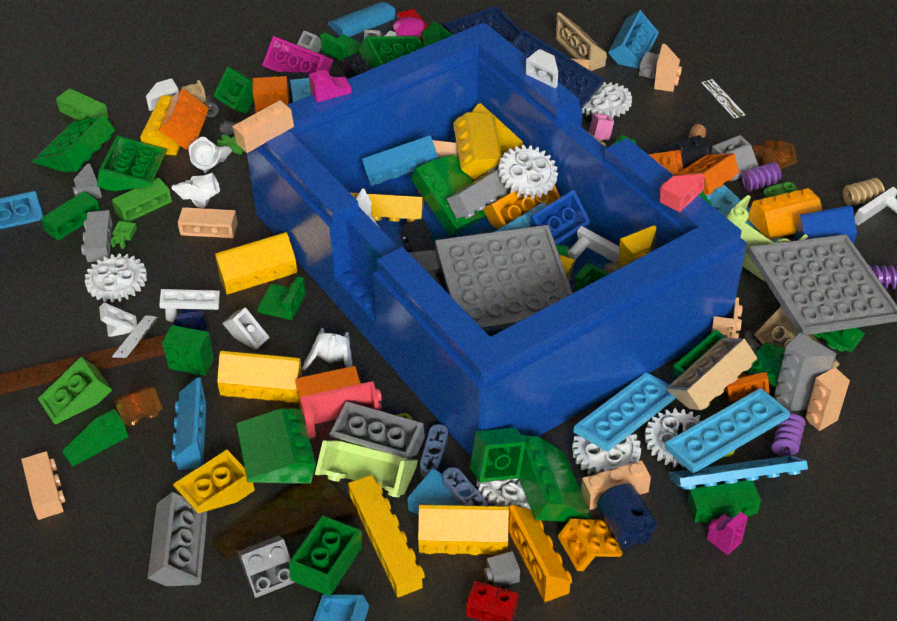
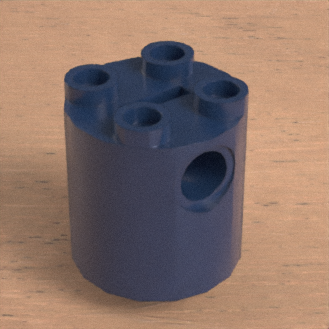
(627, 515)

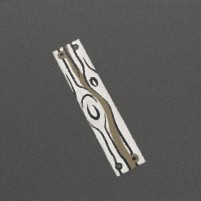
(723, 98)

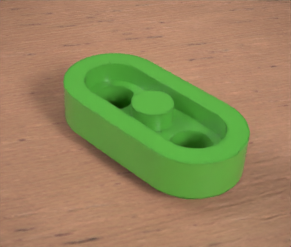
(779, 189)

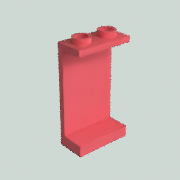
(329, 404)

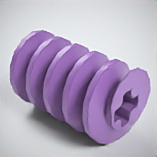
(761, 176)
(885, 275)
(788, 436)

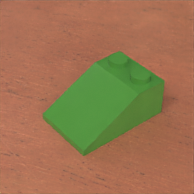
(75, 391)

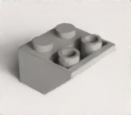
(743, 153)
(266, 565)

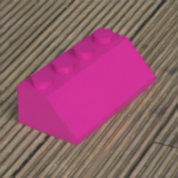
(292, 58)

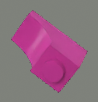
(327, 87)
(727, 532)

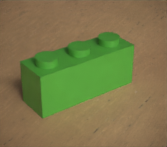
(79, 105)
(141, 201)

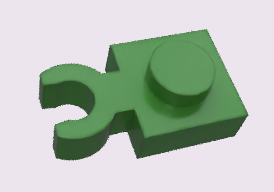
(230, 142)
(122, 232)

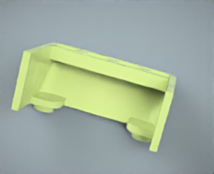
(738, 216)
(354, 461)

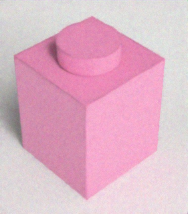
(601, 126)

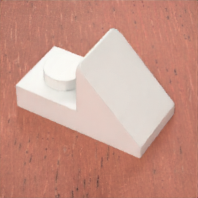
(117, 320)

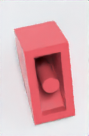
(681, 190)

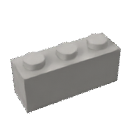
(97, 236)

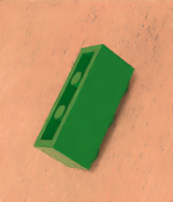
(69, 215)
(726, 499)

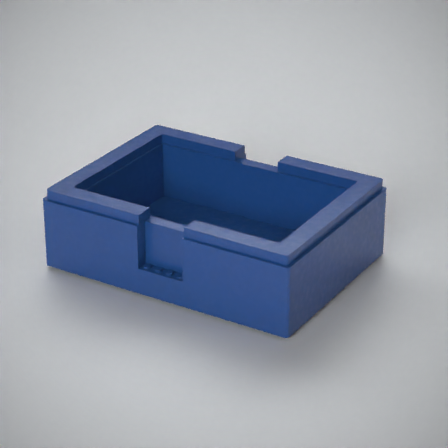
(551, 360)

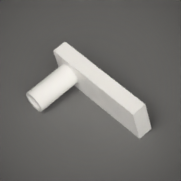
(876, 205)
(594, 242)
(187, 299)

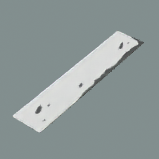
(135, 336)

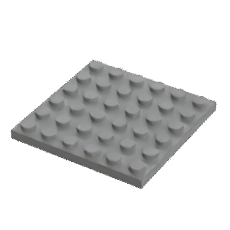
(503, 274)
(824, 284)

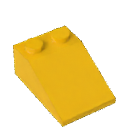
(215, 484)

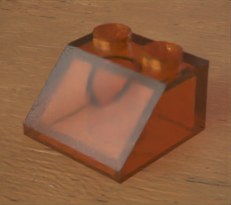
(138, 405)

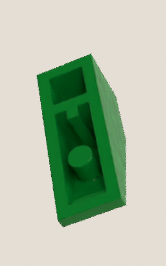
(96, 437)

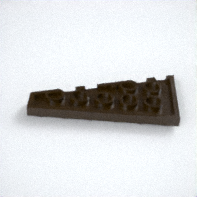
(287, 516)

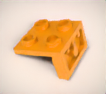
(586, 539)

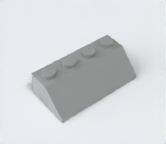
(801, 365)
(378, 430)
(177, 543)

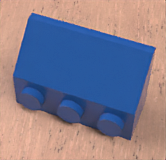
(562, 216)
(827, 223)

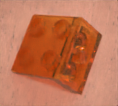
(776, 151)

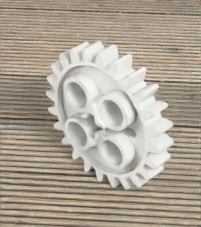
(609, 101)
(527, 171)
(115, 278)
(665, 428)
(599, 460)
(504, 493)

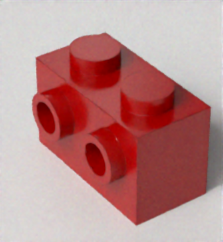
(491, 603)

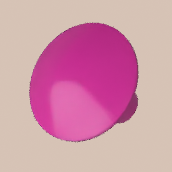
(408, 26)

